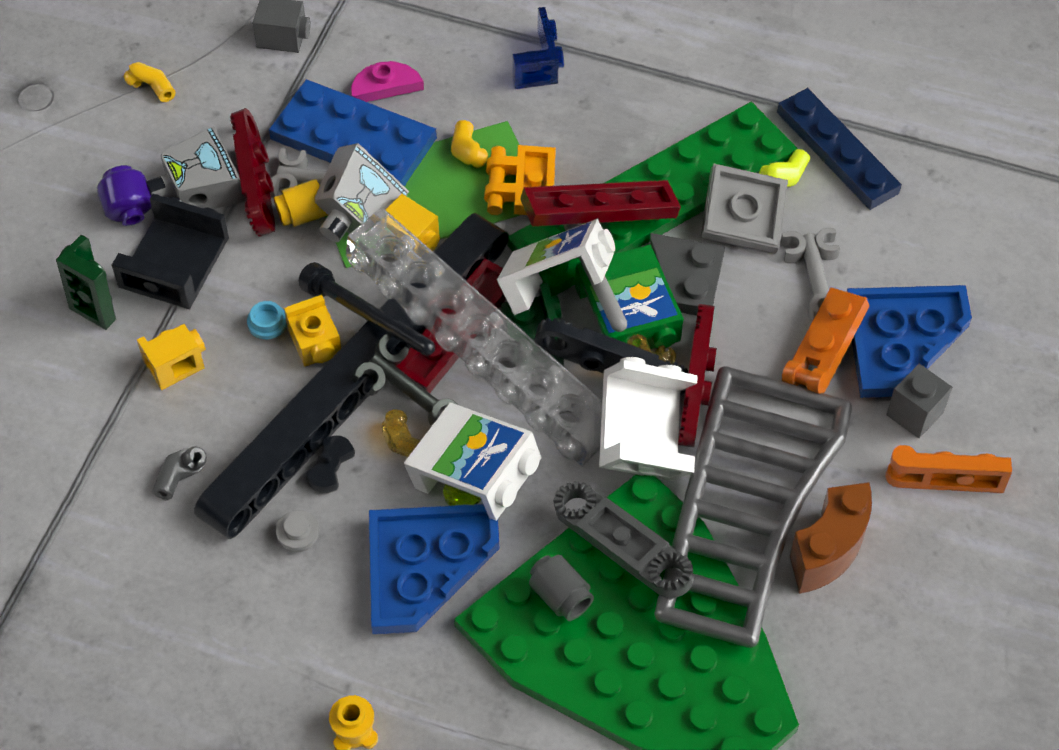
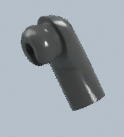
(178, 467)

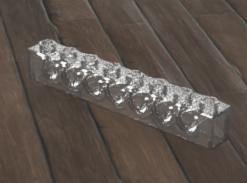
(386, 237)

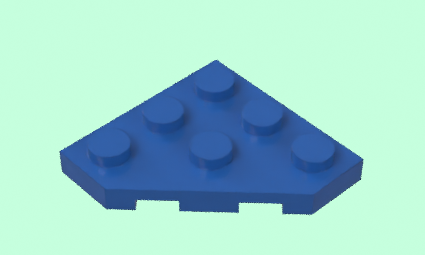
(903, 330)
(423, 560)

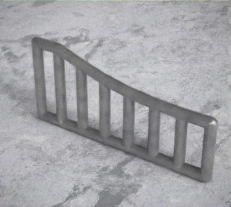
(777, 530)

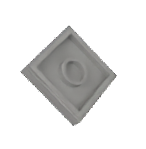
(744, 208)

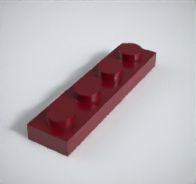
(599, 201)
(430, 369)

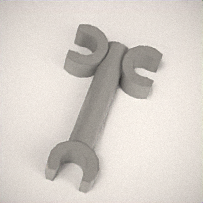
(293, 172)
(813, 249)

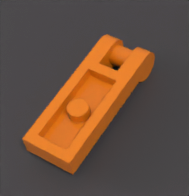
(826, 340)
(948, 471)

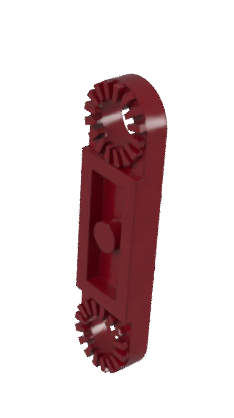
(254, 178)
(701, 360)

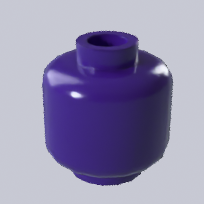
(124, 195)

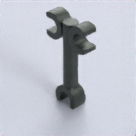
(383, 367)

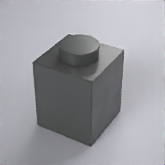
(281, 25)
(919, 400)

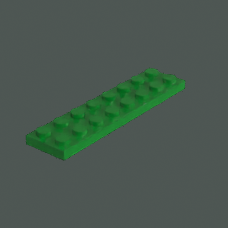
(738, 140)

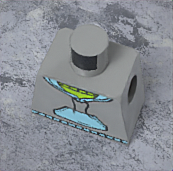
(199, 173)
(354, 191)

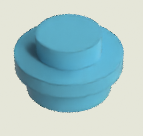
(266, 320)

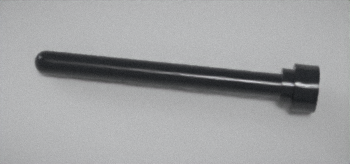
(319, 280)

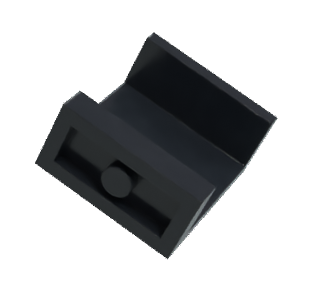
(174, 252)

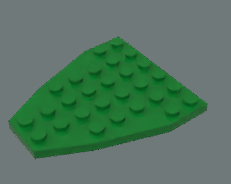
(623, 667)

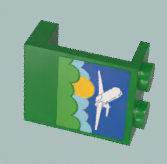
(642, 296)

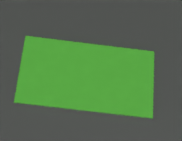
(454, 188)

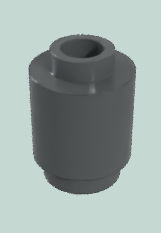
(560, 587)

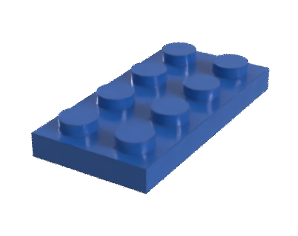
(327, 119)

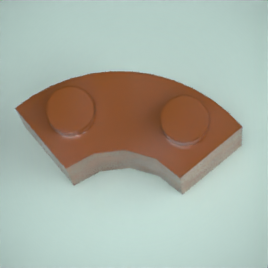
(832, 542)

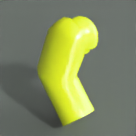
(788, 170)

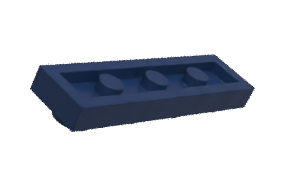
(839, 148)

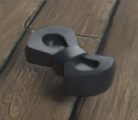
(323, 475)

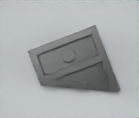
(690, 269)

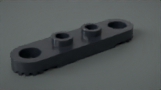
(589, 348)

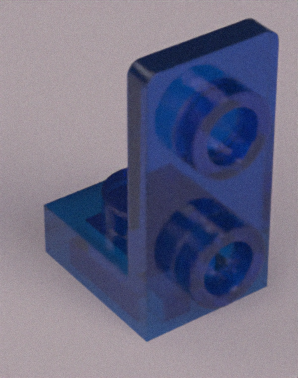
(539, 66)

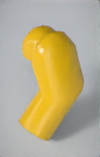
(140, 73)
(465, 148)

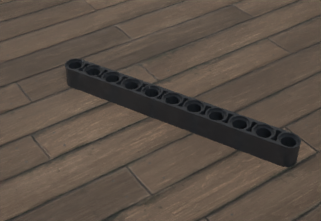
(327, 399)

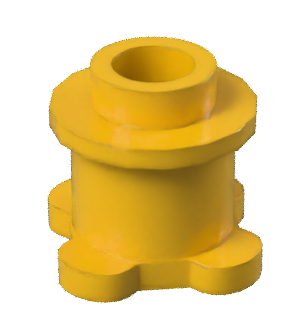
(353, 733)

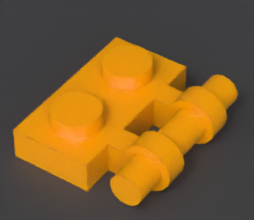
(532, 168)

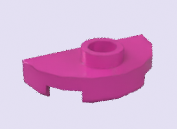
(385, 81)

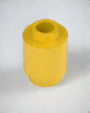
(298, 204)

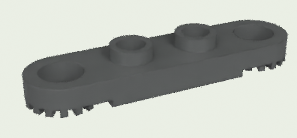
(624, 539)

